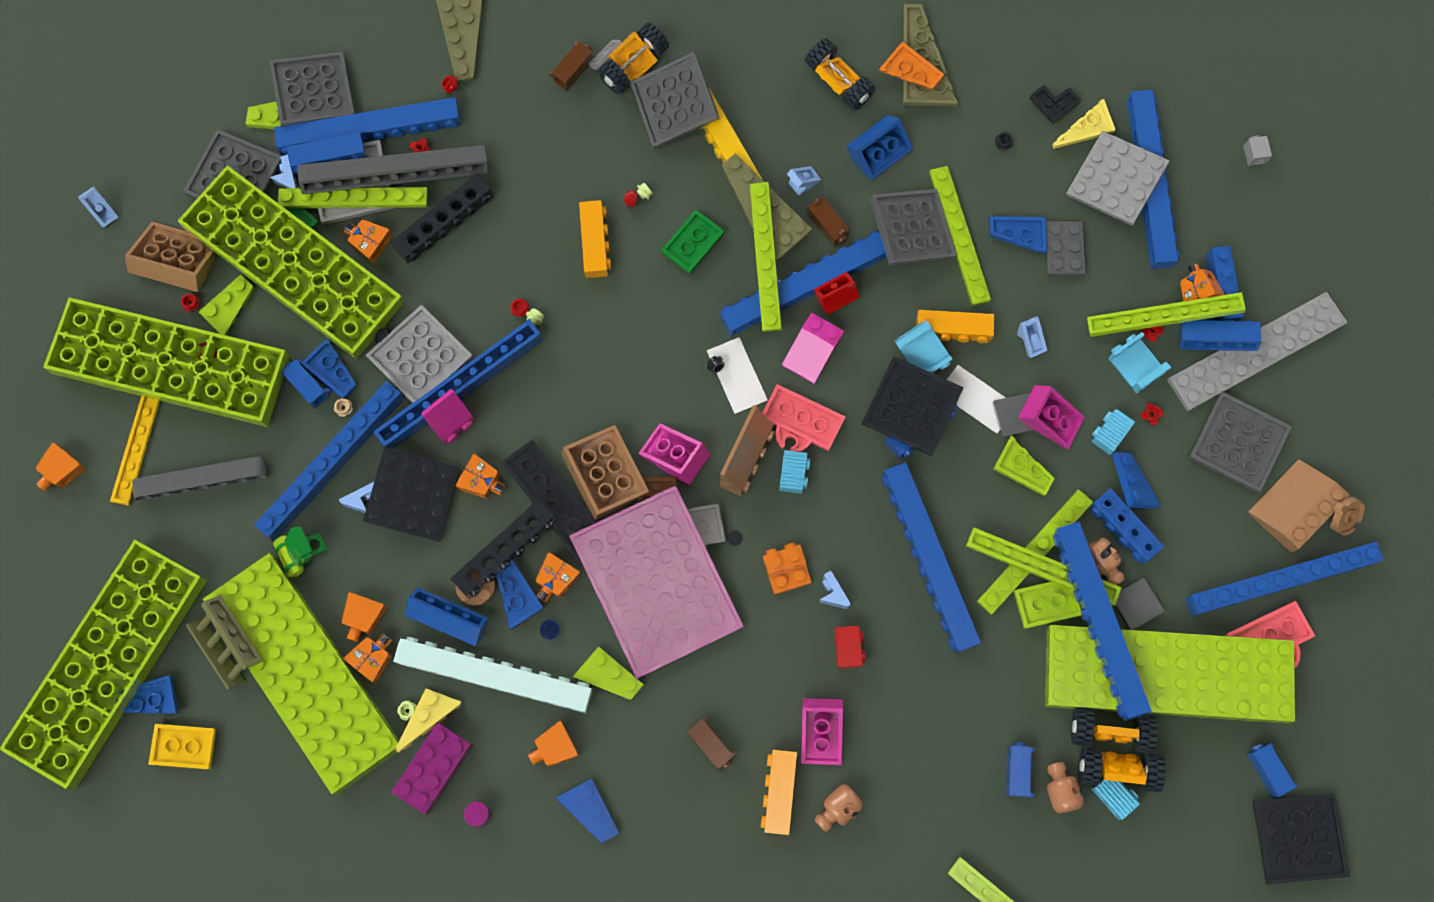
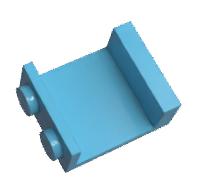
(923, 348)
(1137, 363)

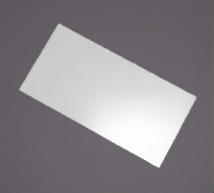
(738, 376)
(976, 397)

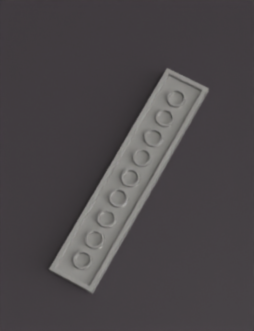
(1278, 341)

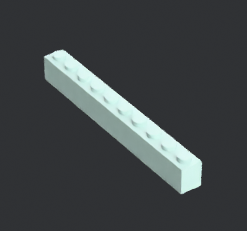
(493, 675)

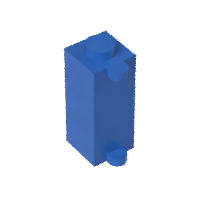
(305, 383)
(1271, 769)
(1019, 770)

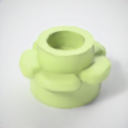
(644, 191)
(535, 317)
(402, 710)

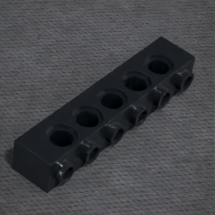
(445, 208)
(536, 511)

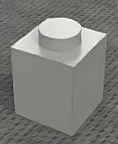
(1257, 150)

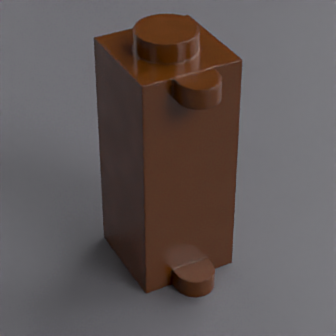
(572, 65)
(828, 221)
(711, 744)

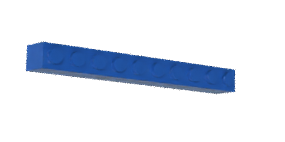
(373, 124)
(1157, 211)
(802, 284)
(461, 382)
(329, 461)
(930, 558)
(1284, 579)
(1102, 622)

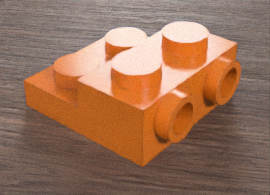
(786, 568)

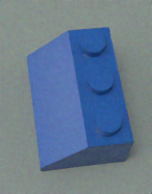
(880, 146)

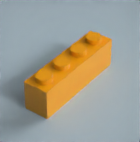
(593, 239)
(959, 325)
(779, 792)

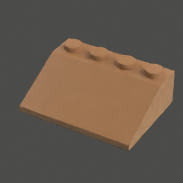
(170, 257)
(746, 452)
(604, 472)
(1297, 505)

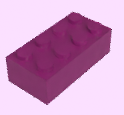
(432, 769)

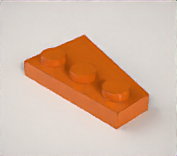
(911, 67)

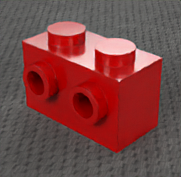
(837, 293)
(848, 647)

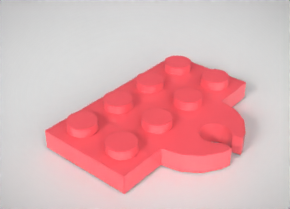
(801, 420)
(1281, 624)

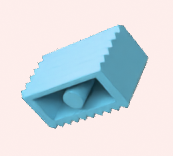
(1113, 431)
(794, 471)
(1116, 797)

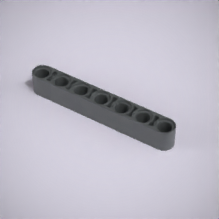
(199, 478)

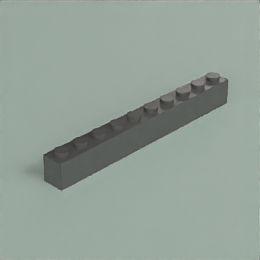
(392, 169)

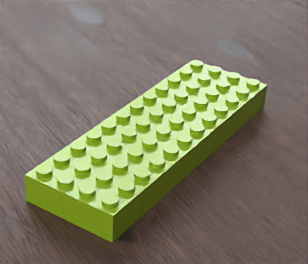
(291, 262)
(163, 362)
(106, 654)
(1178, 674)
(308, 677)

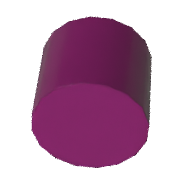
(477, 814)

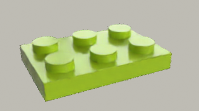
(1046, 604)

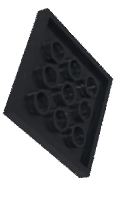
(912, 406)
(411, 494)
(1300, 839)

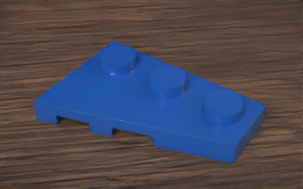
(1020, 231)
(329, 369)
(1133, 483)
(517, 596)
(154, 698)
(590, 810)

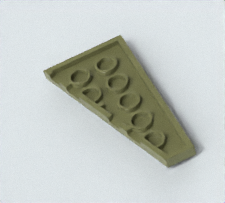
(461, 29)
(919, 38)
(787, 225)

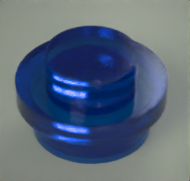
(549, 629)

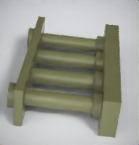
(233, 636)

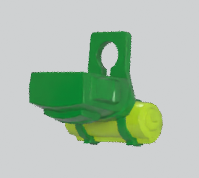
(296, 551)

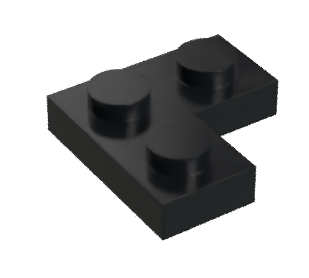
(1054, 107)

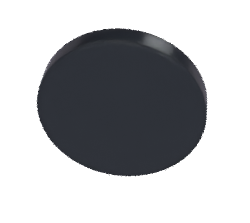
(734, 538)

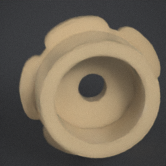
(339, 404)

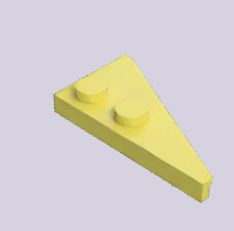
(1088, 126)
(430, 710)

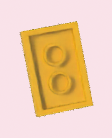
(182, 746)

